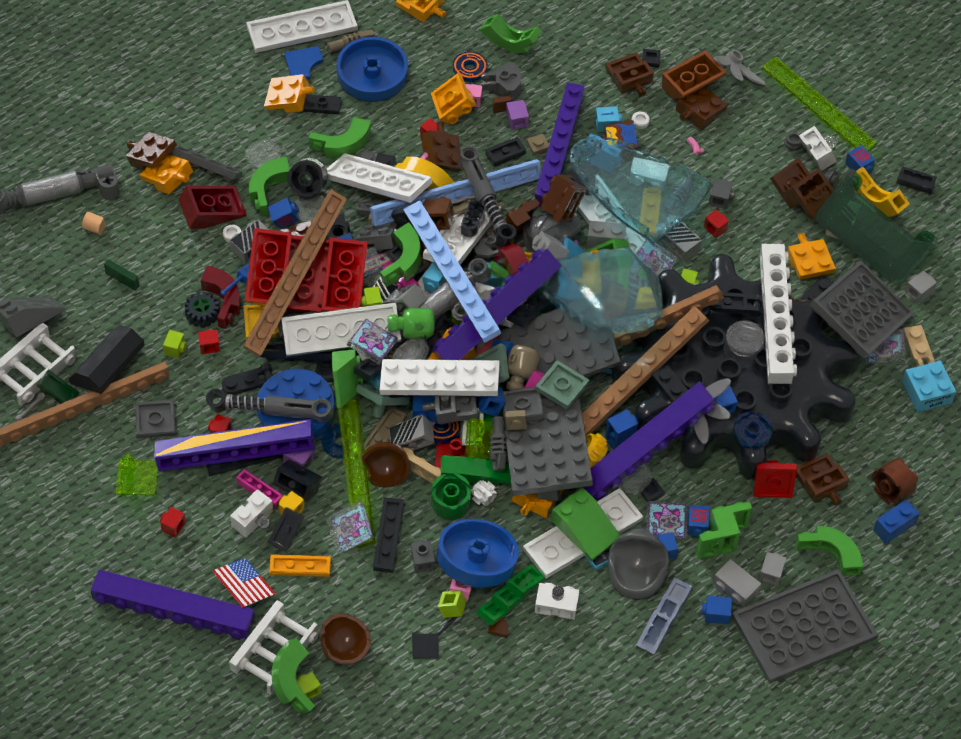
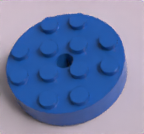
(372, 68)
(301, 385)
(477, 553)

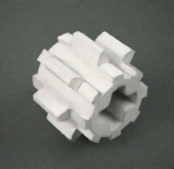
(484, 493)

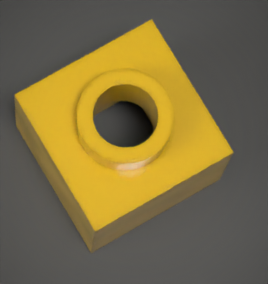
(292, 501)

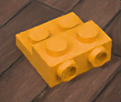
(453, 99)

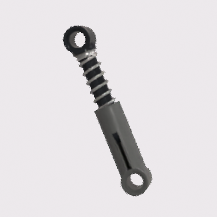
(486, 196)
(272, 405)

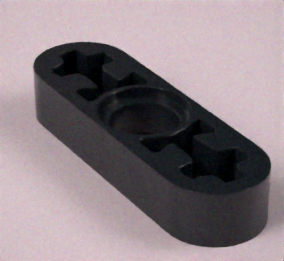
(476, 211)

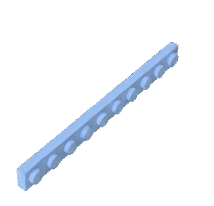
(499, 180)
(452, 272)

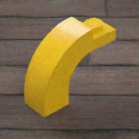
(424, 167)
(888, 202)

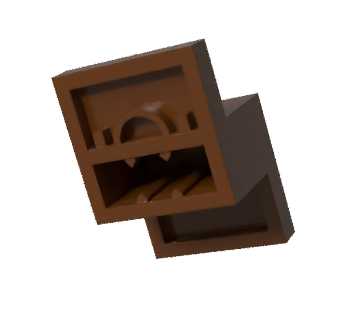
(802, 187)
(563, 198)

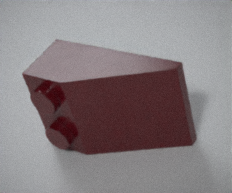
(210, 205)

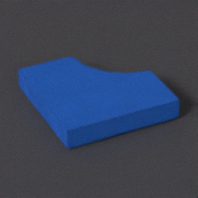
(303, 61)

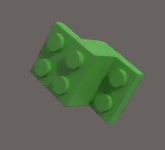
(723, 530)

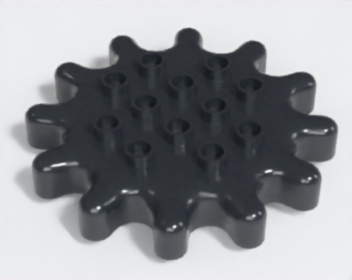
(709, 360)

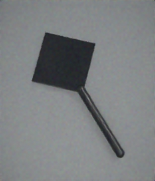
(426, 645)

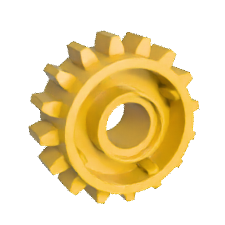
(596, 448)

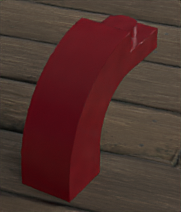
(511, 257)
(215, 281)

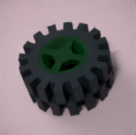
(208, 306)

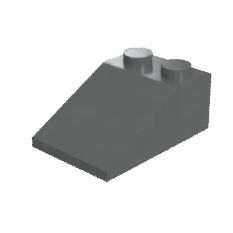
(25, 313)

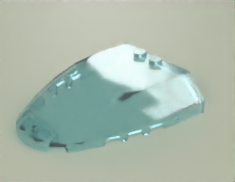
(637, 187)
(607, 290)

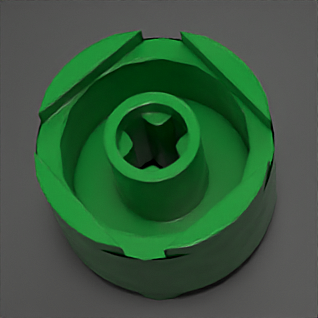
(451, 496)

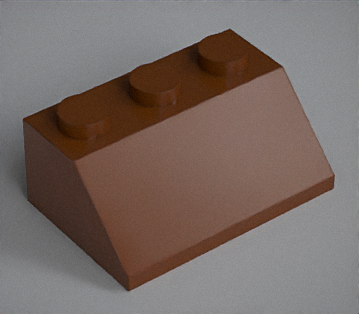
(691, 75)

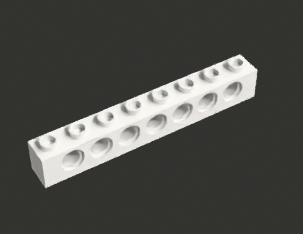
(773, 267)

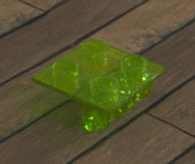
(479, 438)
(136, 476)

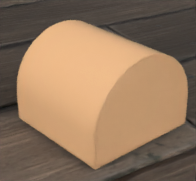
(93, 223)

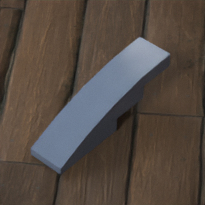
(664, 616)

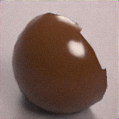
(386, 464)
(344, 639)

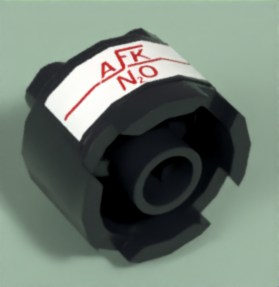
(300, 184)

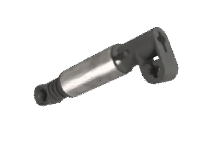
(62, 186)
(444, 298)

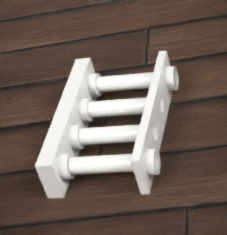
(26, 347)
(265, 630)

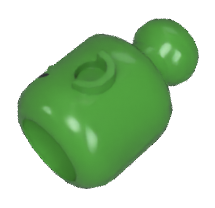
(415, 323)

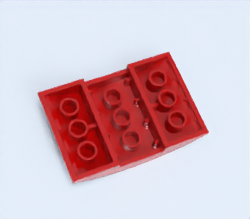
(330, 283)

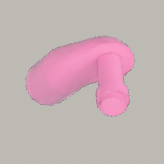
(696, 149)

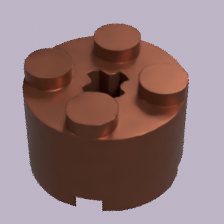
(894, 481)

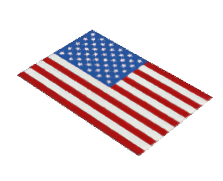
(243, 582)

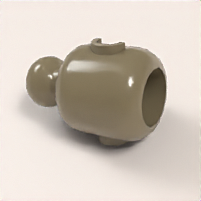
(521, 364)

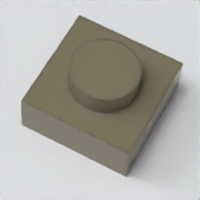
(537, 144)
(516, 420)

